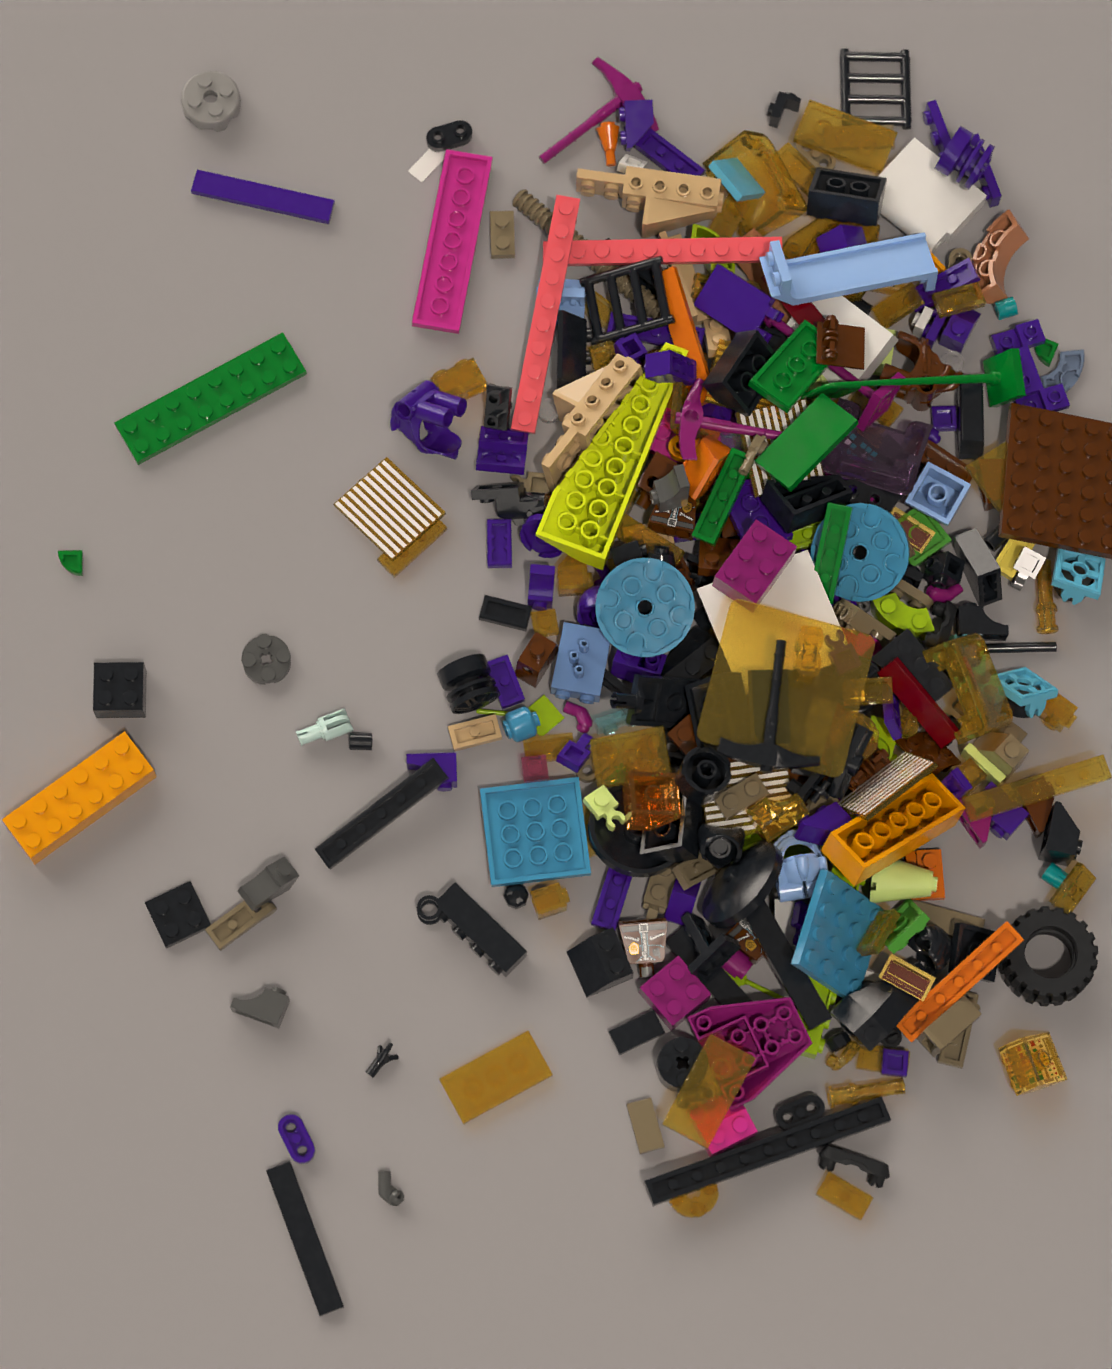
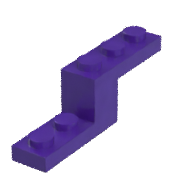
(941, 139)

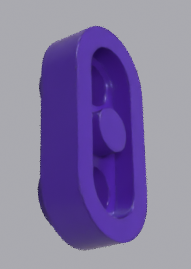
(297, 1139)

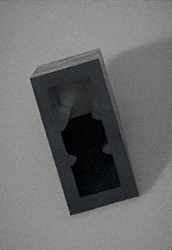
(980, 567)

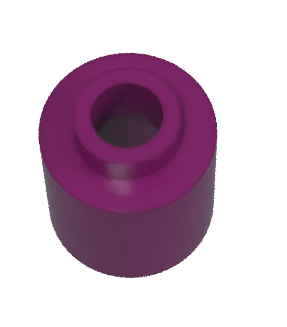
(738, 965)

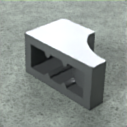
(671, 490)
(269, 883)
(265, 1008)

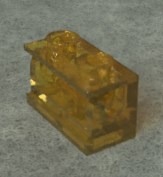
(461, 380)

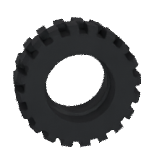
(1081, 950)

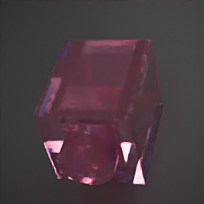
(534, 769)

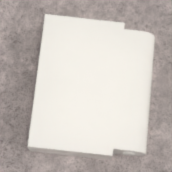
(926, 200)
(877, 338)

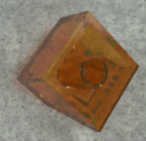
(650, 800)

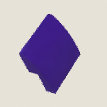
(502, 451)

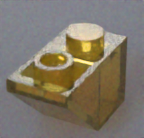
(573, 577)

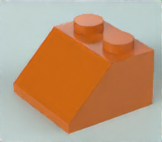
(710, 460)

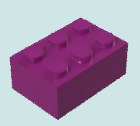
(754, 564)

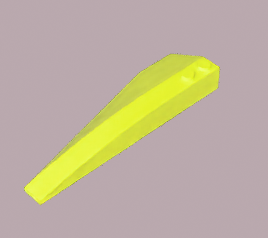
(599, 487)

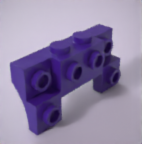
(1025, 337)

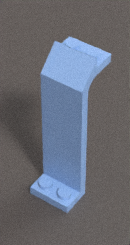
(848, 269)

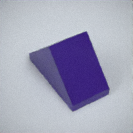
(841, 237)
(681, 902)

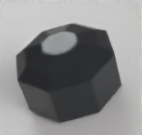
(516, 896)
(838, 1041)

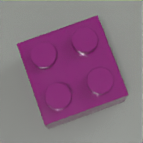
(674, 993)

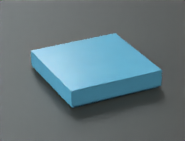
(736, 179)

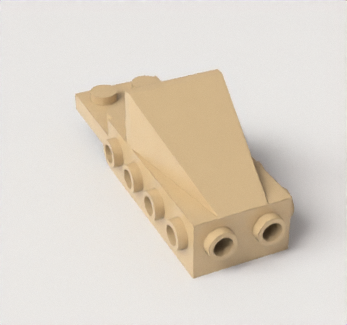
(666, 197)
(584, 409)

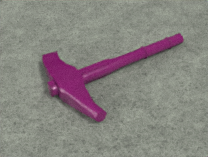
(622, 89)
(692, 420)

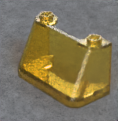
(782, 197)
(975, 685)

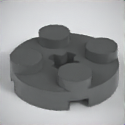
(266, 646)

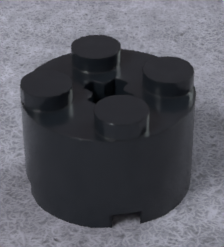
(692, 781)
(676, 1050)

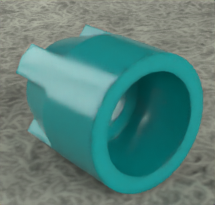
(1006, 308)
(1054, 875)

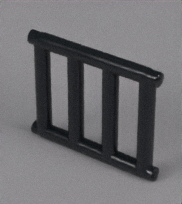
(903, 78)
(610, 276)

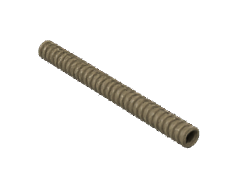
(543, 217)

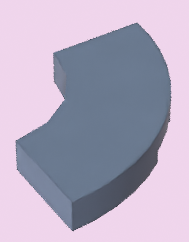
(1067, 371)

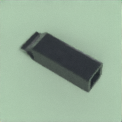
(970, 421)

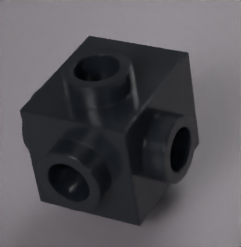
(944, 570)

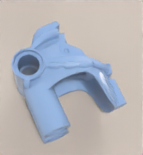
(798, 871)

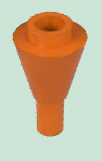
(608, 135)

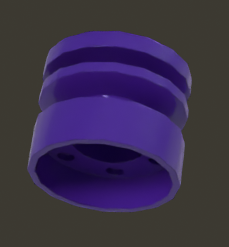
(965, 158)

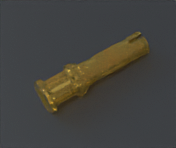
(1046, 608)
(854, 1093)

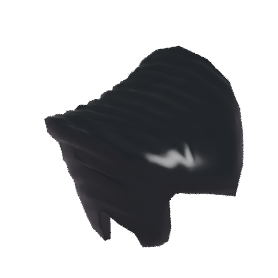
(720, 845)

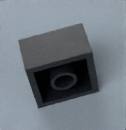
(119, 690)

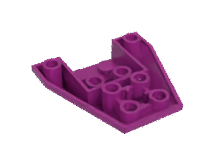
(763, 1029)

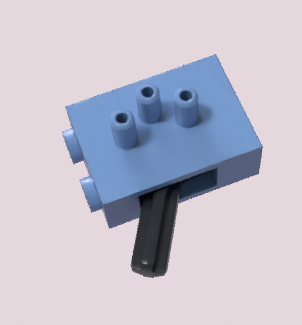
(582, 665)

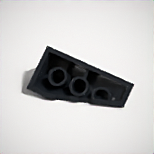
(874, 1011)

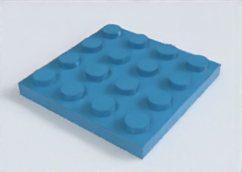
(535, 832)
(831, 934)

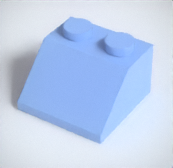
(938, 493)

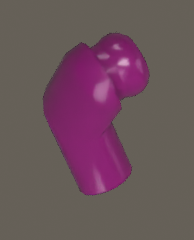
(944, 595)
(582, 715)

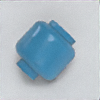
(520, 724)

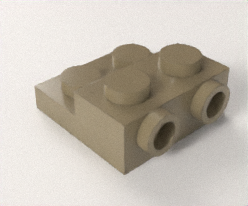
(856, 619)

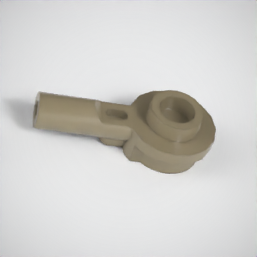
(756, 447)

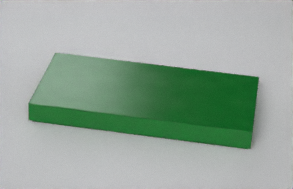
(790, 369)
(806, 442)

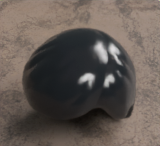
(932, 947)

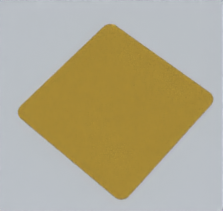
(812, 716)

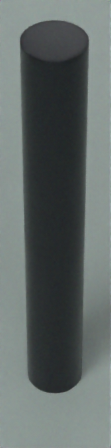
(1022, 647)

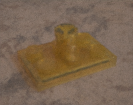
(630, 751)

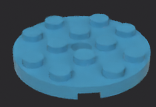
(885, 559)
(671, 607)

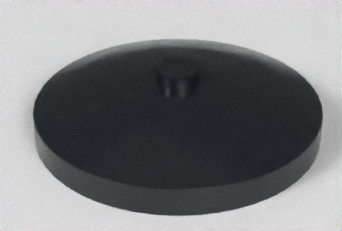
(621, 847)
(742, 886)

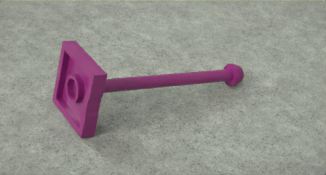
(879, 400)

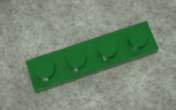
(721, 499)
(832, 546)

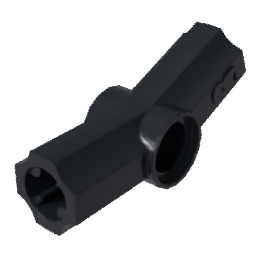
(858, 745)

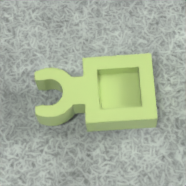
(603, 804)

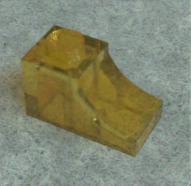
(776, 816)

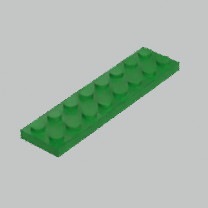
(210, 398)

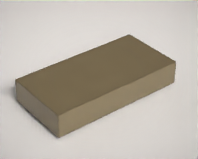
(645, 1125)

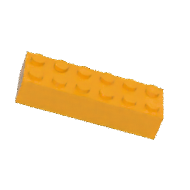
(79, 798)
(904, 825)

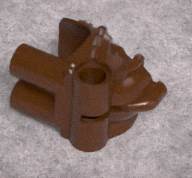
(926, 365)

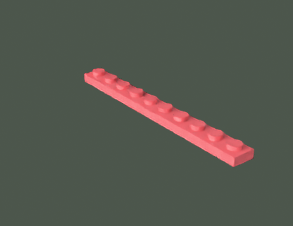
(672, 250)
(545, 314)

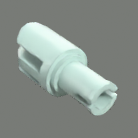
(326, 727)

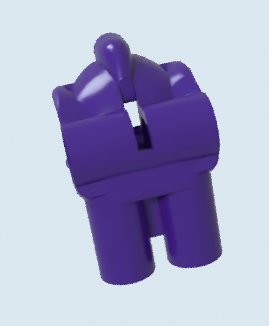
(436, 411)

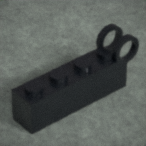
(475, 926)

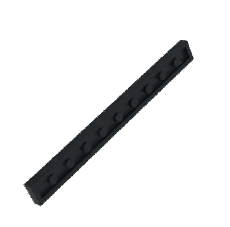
(767, 1151)

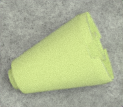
(902, 882)

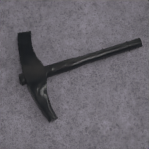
(767, 754)

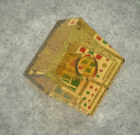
(1032, 1063)

